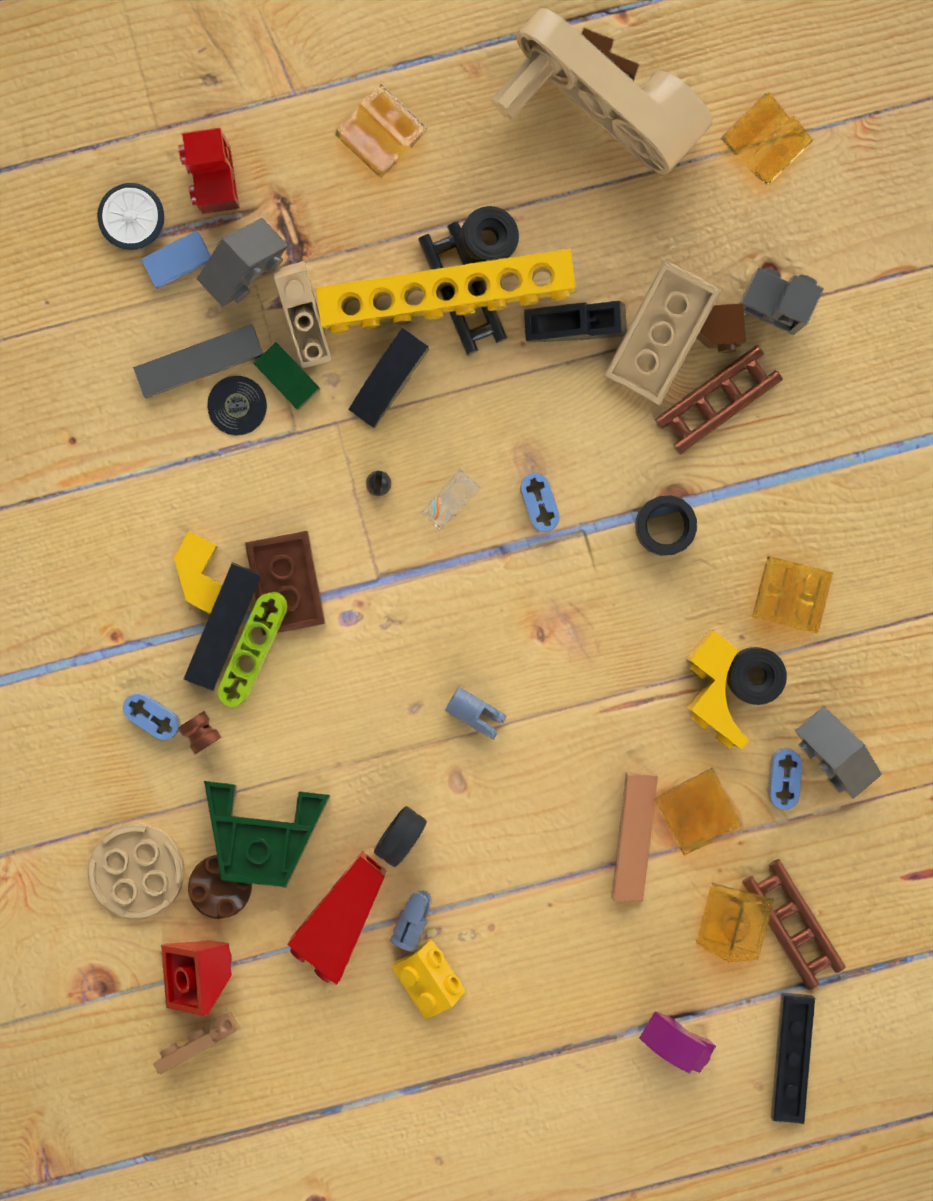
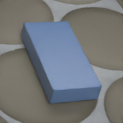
(176, 259)

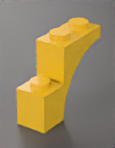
(712, 659)

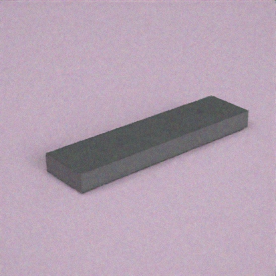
(198, 361)

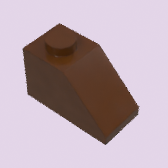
(724, 328)

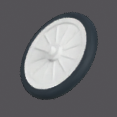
(130, 216)

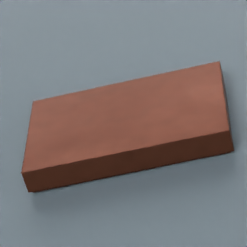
(290, 570)

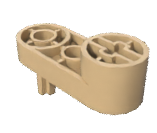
(651, 122)

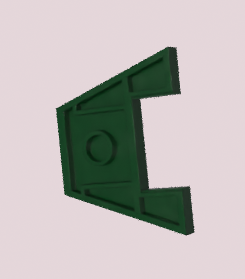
(259, 848)

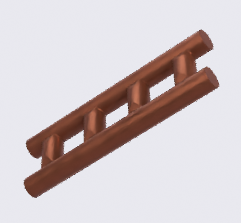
(723, 380)
(812, 930)

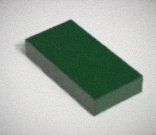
(286, 376)

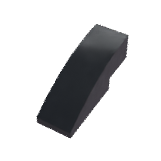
(575, 322)
(388, 377)

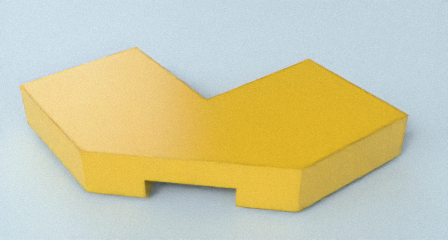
(191, 563)

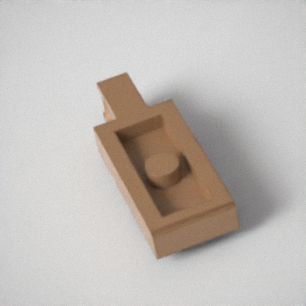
(198, 1041)

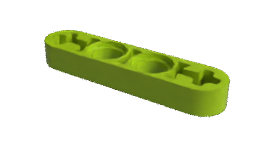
(248, 647)

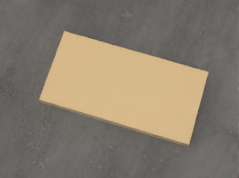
(662, 332)

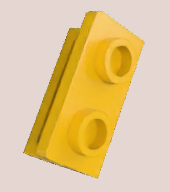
(429, 980)

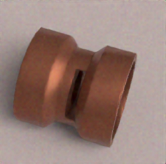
(199, 732)

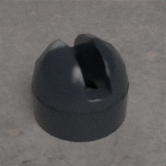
(385, 483)

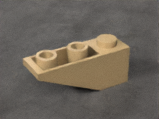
(302, 314)

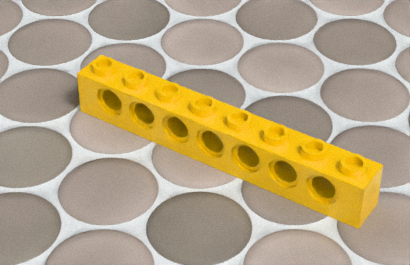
(334, 298)

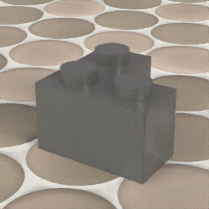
(241, 260)
(779, 301)
(840, 752)

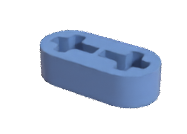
(547, 500)
(147, 722)
(792, 780)

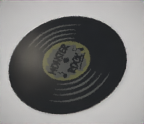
(237, 405)

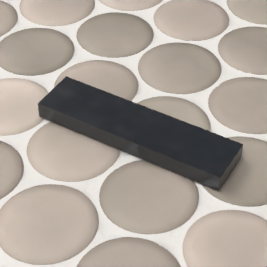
(222, 626)
(792, 1058)

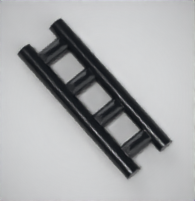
(467, 336)

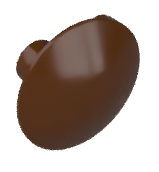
(214, 896)

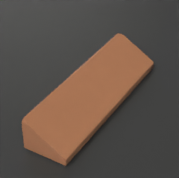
(634, 837)

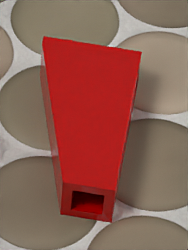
(336, 922)

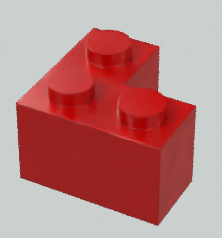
(211, 164)

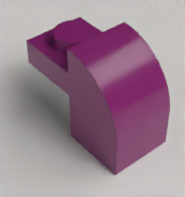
(676, 1043)

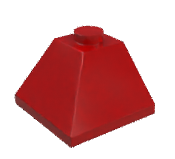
(195, 974)

